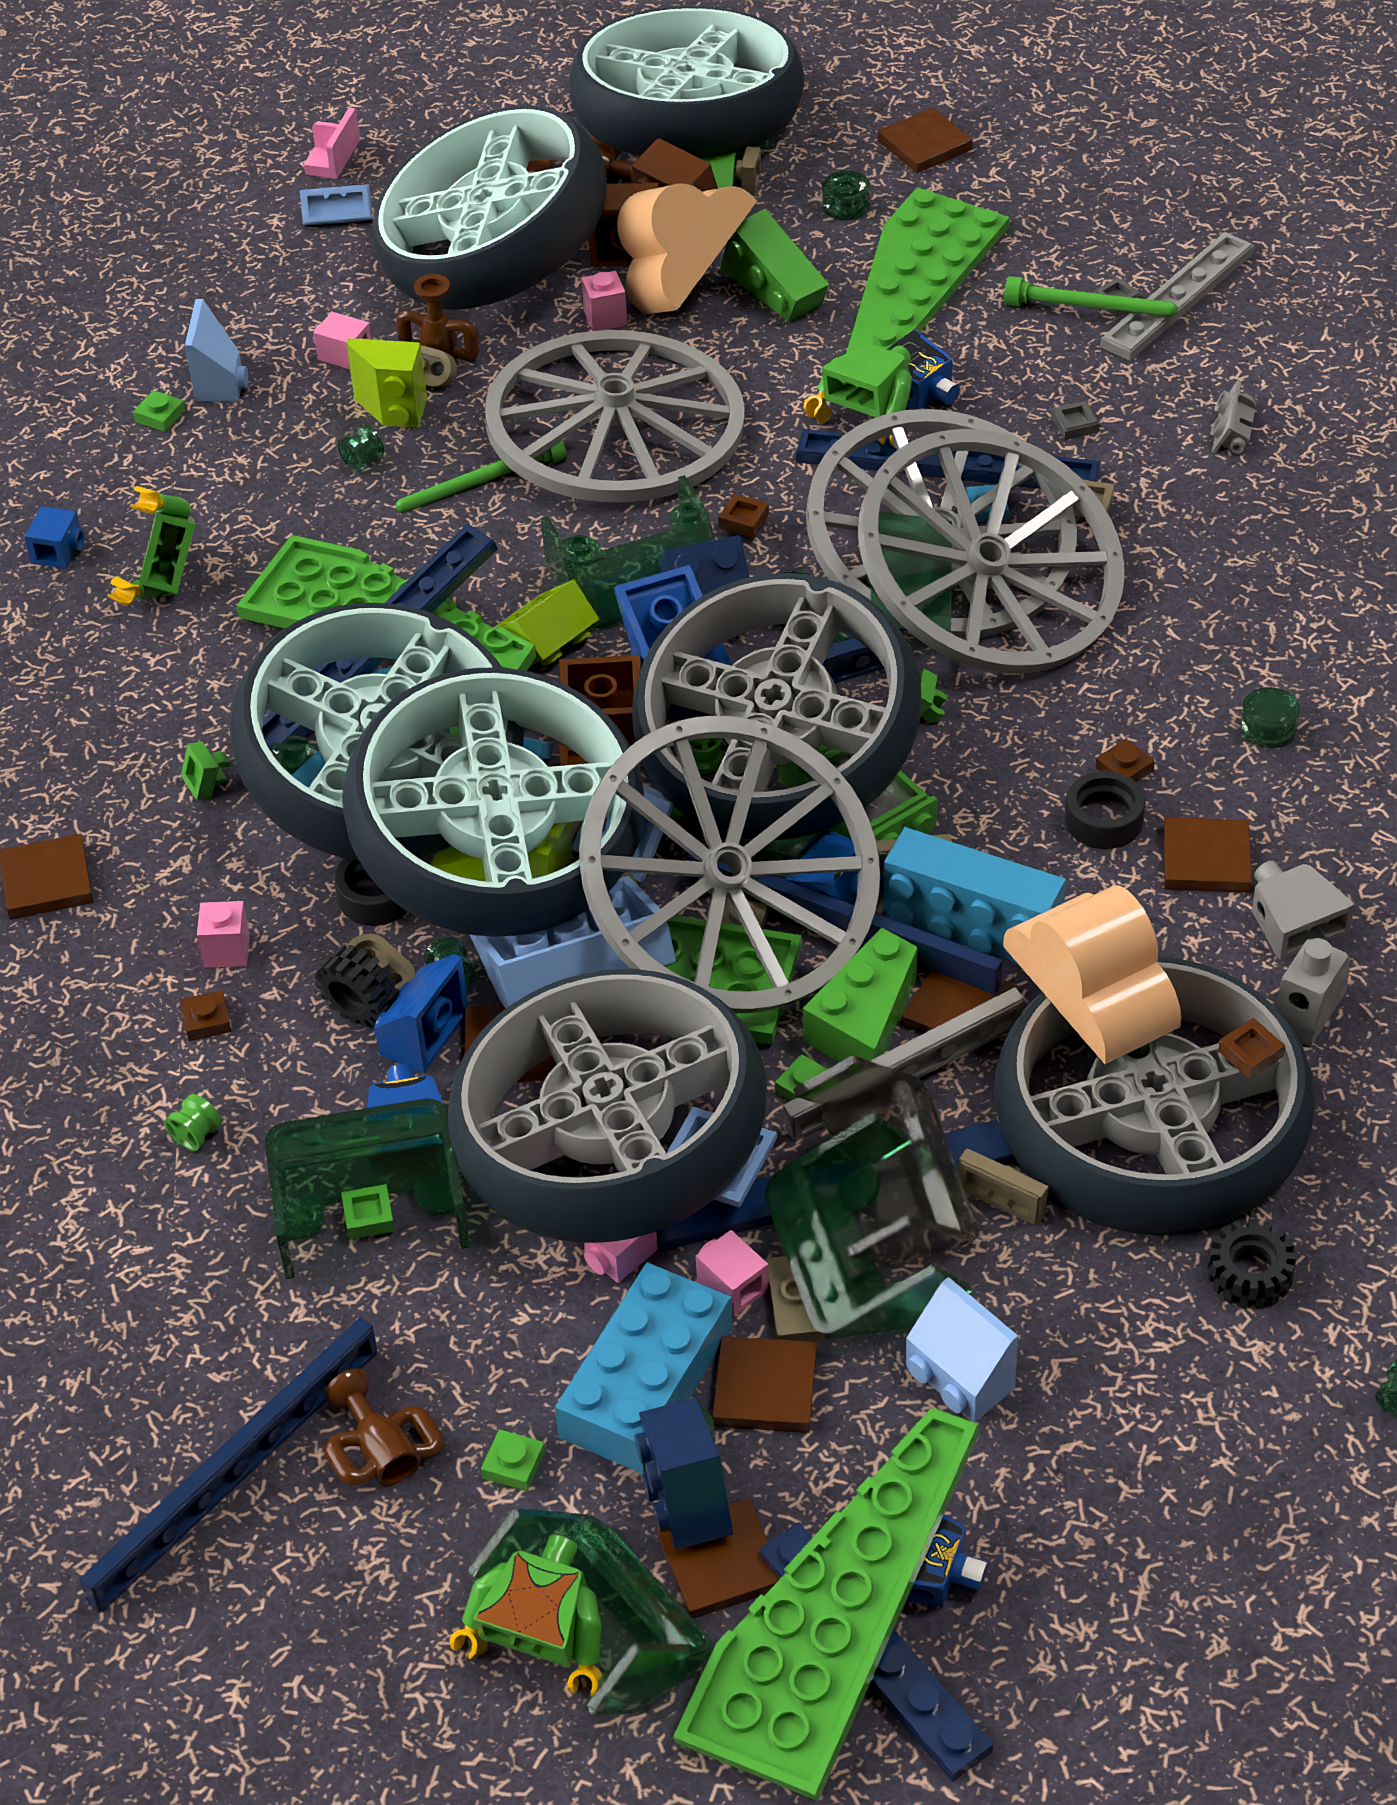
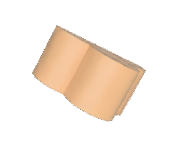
(675, 238)
(1099, 970)

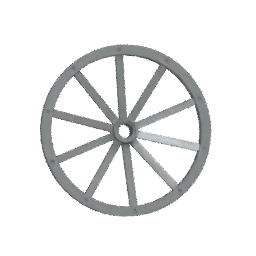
(614, 403)
(927, 420)
(987, 556)
(732, 854)

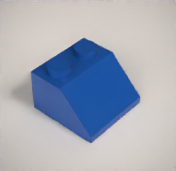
(424, 1014)

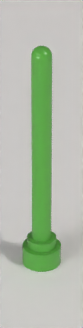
(1019, 292)
(554, 455)

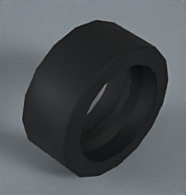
(1099, 832)
(361, 908)

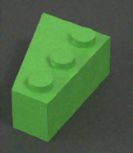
(773, 267)
(863, 1000)

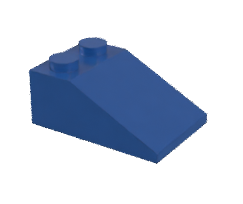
(653, 603)

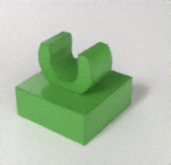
(931, 698)
(202, 770)

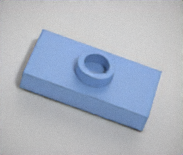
(336, 205)

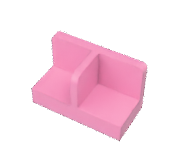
(333, 146)

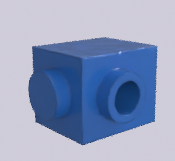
(54, 537)

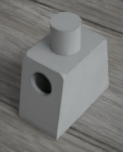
(1298, 907)
(1322, 978)

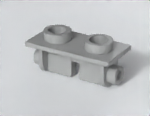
(1234, 420)

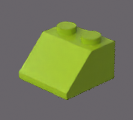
(388, 380)
(552, 621)

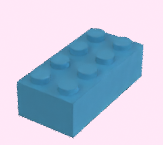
(963, 891)
(642, 1361)

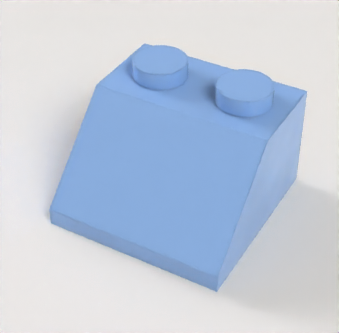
(962, 1352)

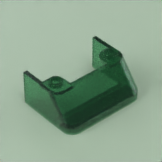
(601, 570)
(355, 1150)
(817, 1221)
(645, 1632)

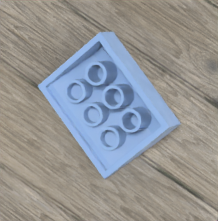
(573, 948)

